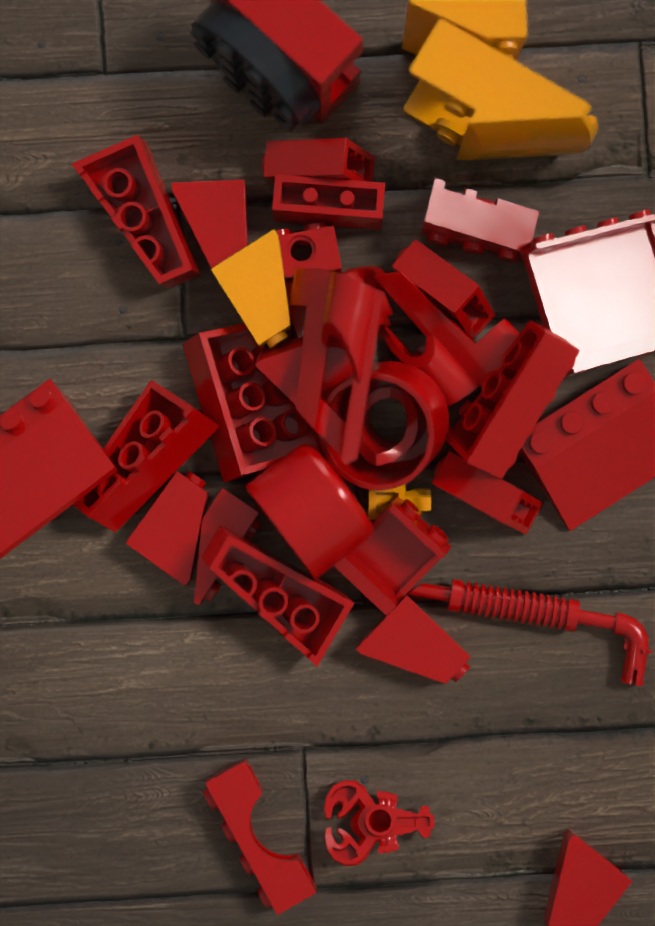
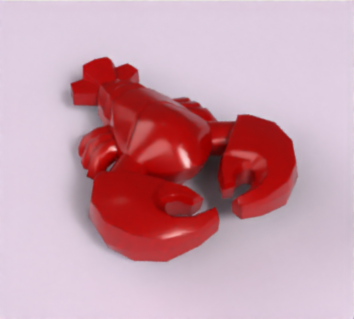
(370, 823)

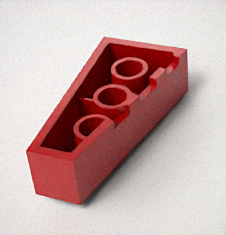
(512, 399)
(147, 451)
(287, 597)

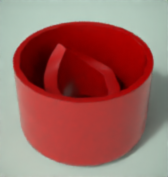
(393, 463)
(311, 509)

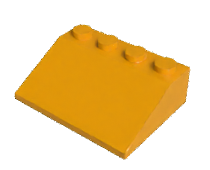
(493, 22)

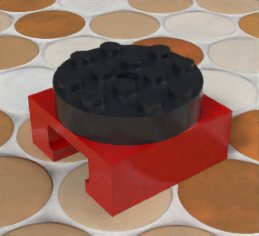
(282, 54)

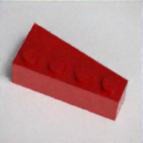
(136, 199)

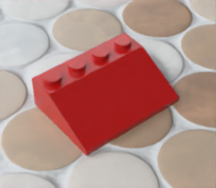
(252, 413)
(596, 446)
(44, 463)

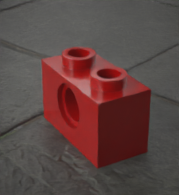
(321, 242)

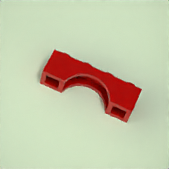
(281, 876)

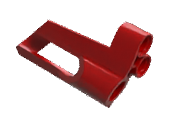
(340, 316)
(449, 353)

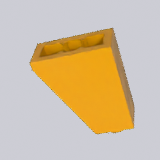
(258, 289)

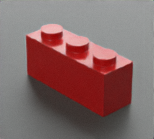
(328, 201)

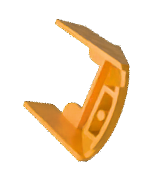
(493, 102)

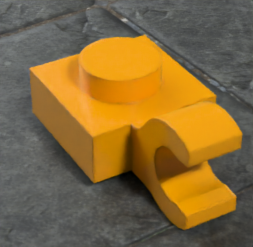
(381, 499)

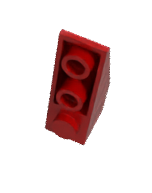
(232, 515)

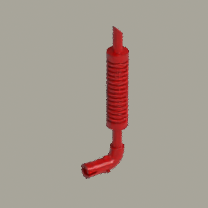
(543, 611)

